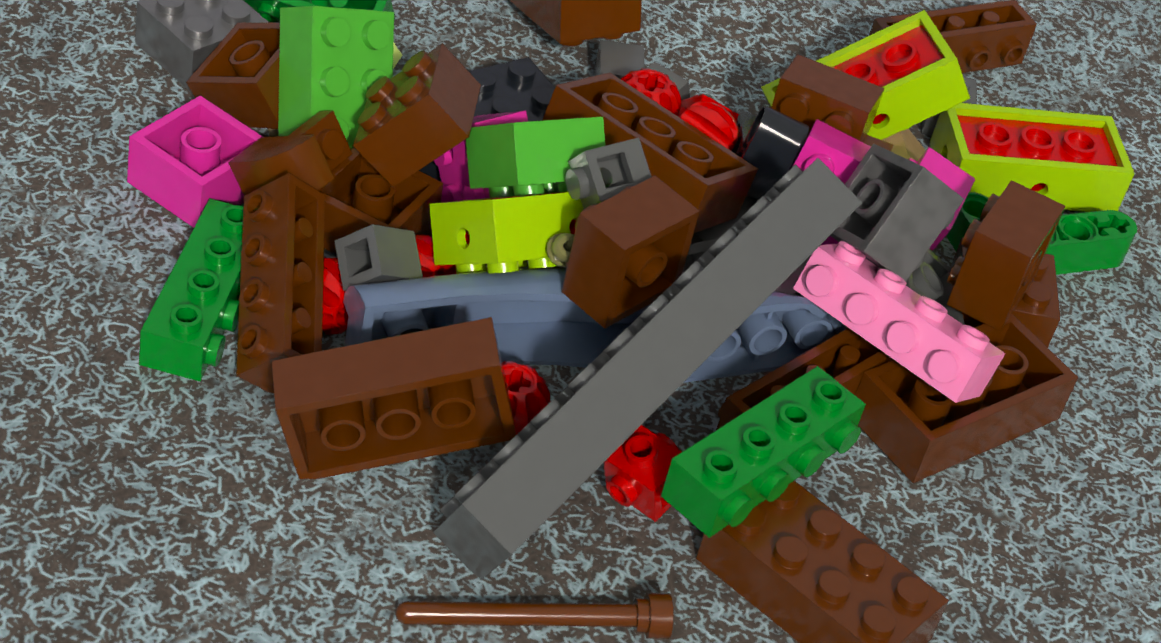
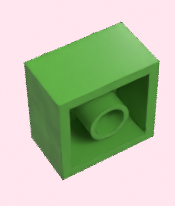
(529, 155)

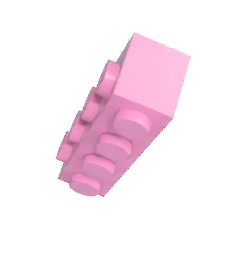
(899, 321)

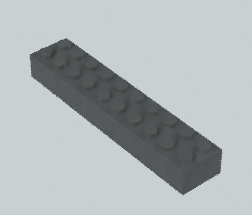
(642, 368)

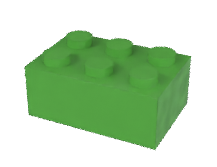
(330, 63)

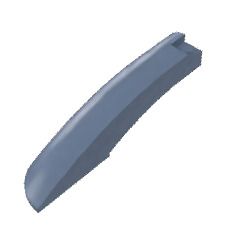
(546, 328)

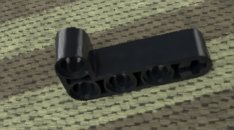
(770, 144)

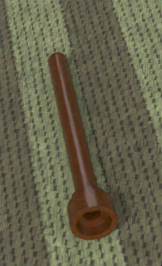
(646, 615)

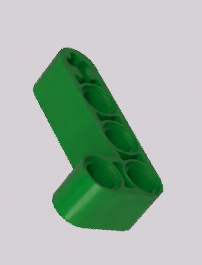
(1079, 242)

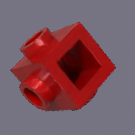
(639, 471)

